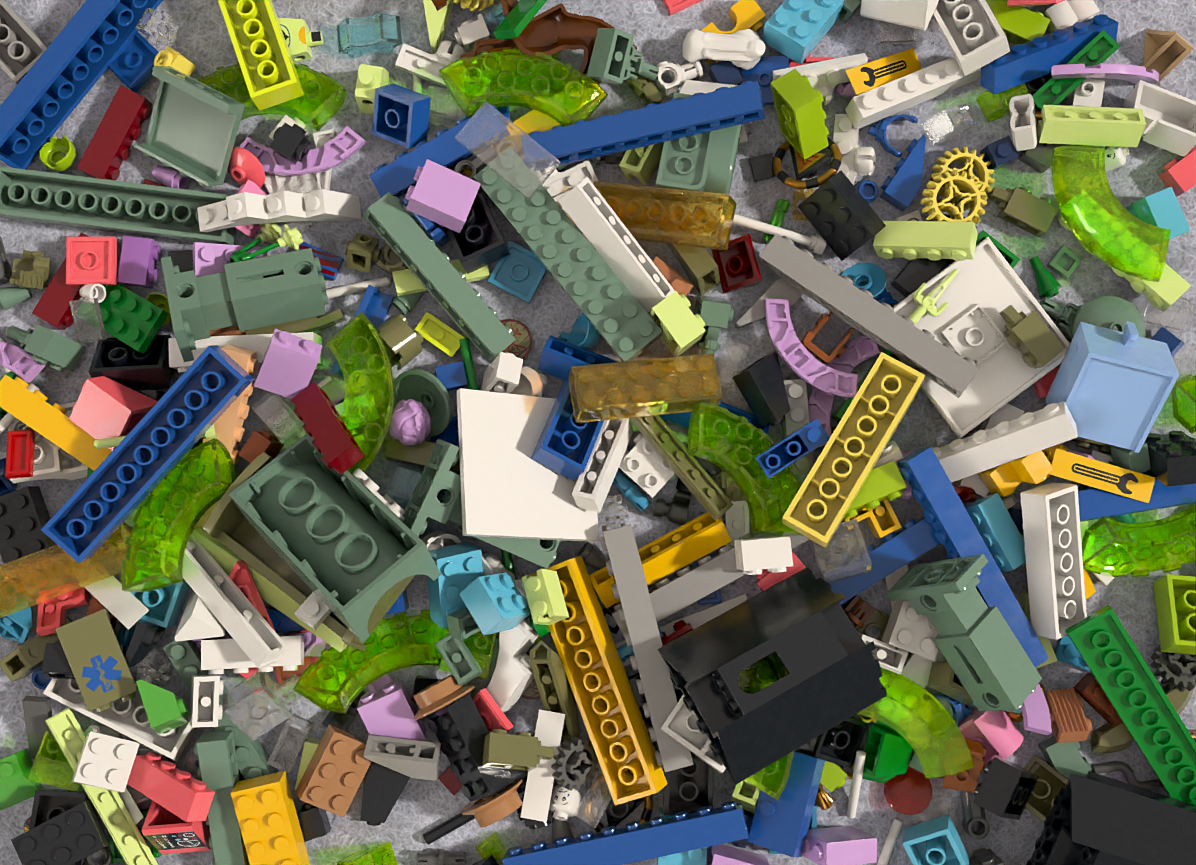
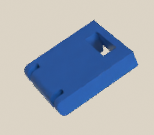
(431, 227)

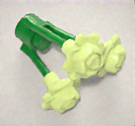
(271, 233)

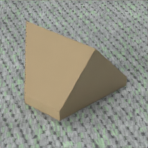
(1164, 51)

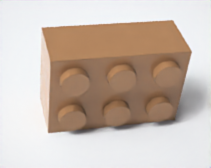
(334, 771)

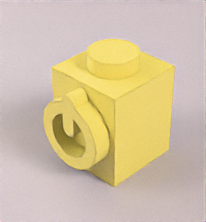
(172, 58)

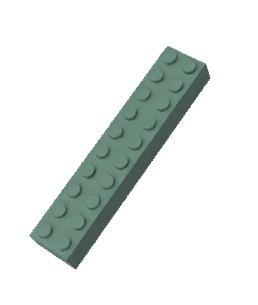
(107, 205)
(574, 266)

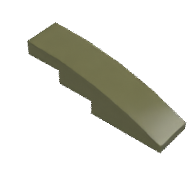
(304, 325)

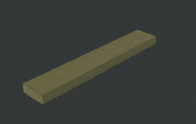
(683, 465)

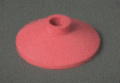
(245, 166)

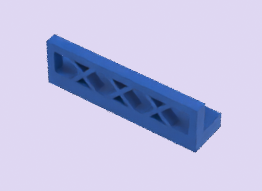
(376, 307)

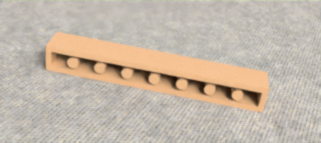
(230, 423)

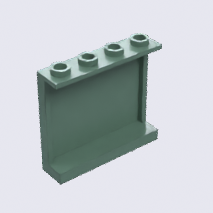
(192, 127)

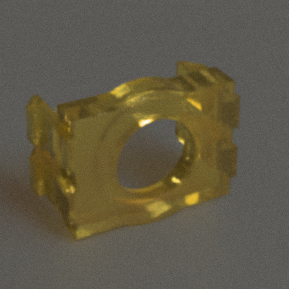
(798, 195)

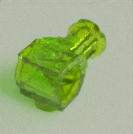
(997, 105)

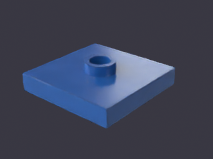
(134, 62)
(763, 74)

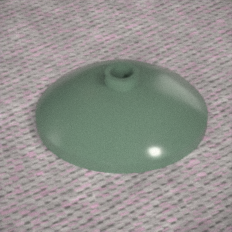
(1109, 312)
(428, 390)

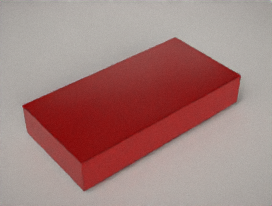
(20, 454)

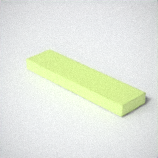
(407, 283)

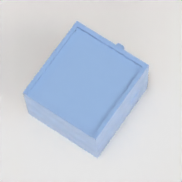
(1114, 384)

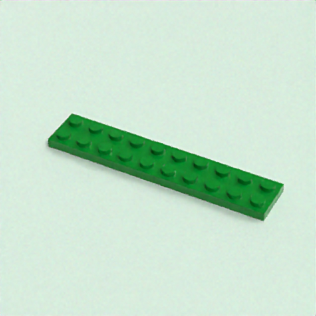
(1138, 700)

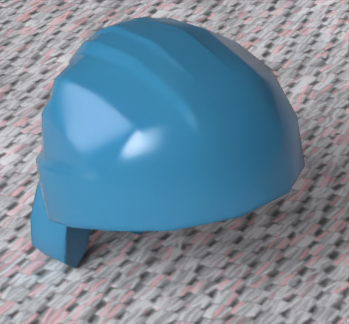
(582, 333)

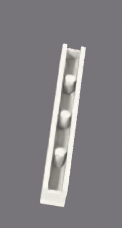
(230, 606)

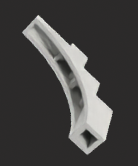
(279, 207)
(513, 667)

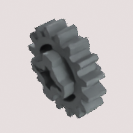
(1175, 669)
(575, 763)

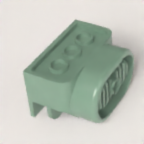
(700, 161)

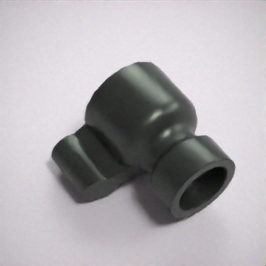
(676, 510)

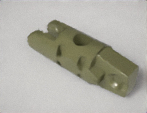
(645, 90)

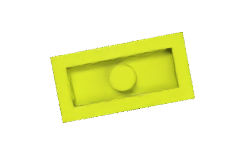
(439, 334)

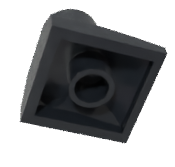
(143, 639)
(841, 742)

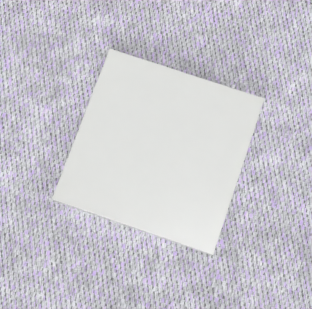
(977, 332)
(500, 483)

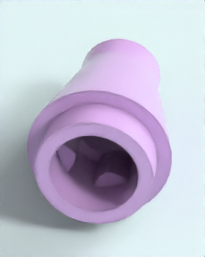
(170, 177)

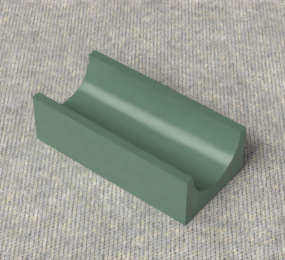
(331, 532)

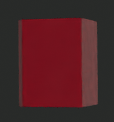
(737, 265)

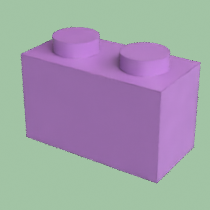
(138, 262)

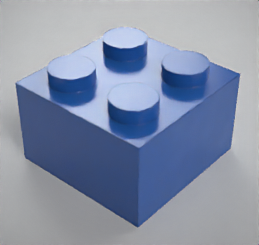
(400, 115)

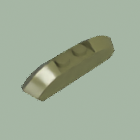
(554, 687)
(1115, 738)

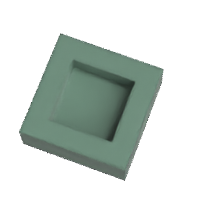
(1064, 262)

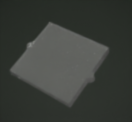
(87, 320)

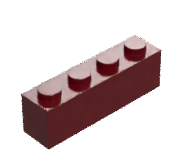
(115, 135)
(54, 303)
(327, 428)

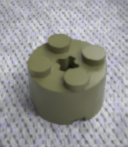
(400, 340)

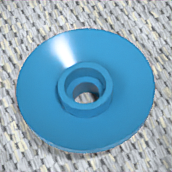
(867, 277)

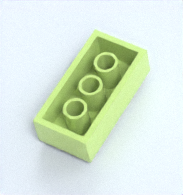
(678, 323)

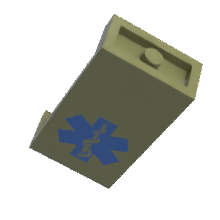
(97, 661)

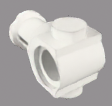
(678, 74)

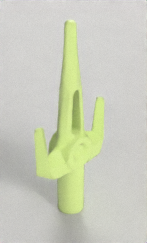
(927, 302)

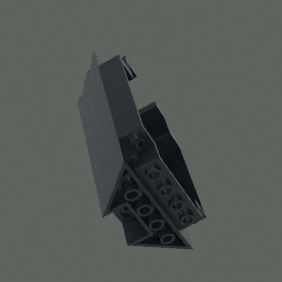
(826, 663)
(1115, 824)

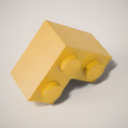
(1006, 477)
(880, 520)

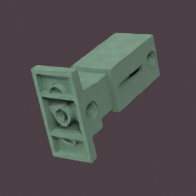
(246, 295)
(448, 506)
(970, 633)

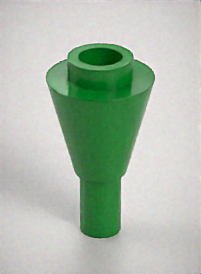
(1046, 283)

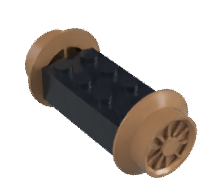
(462, 740)

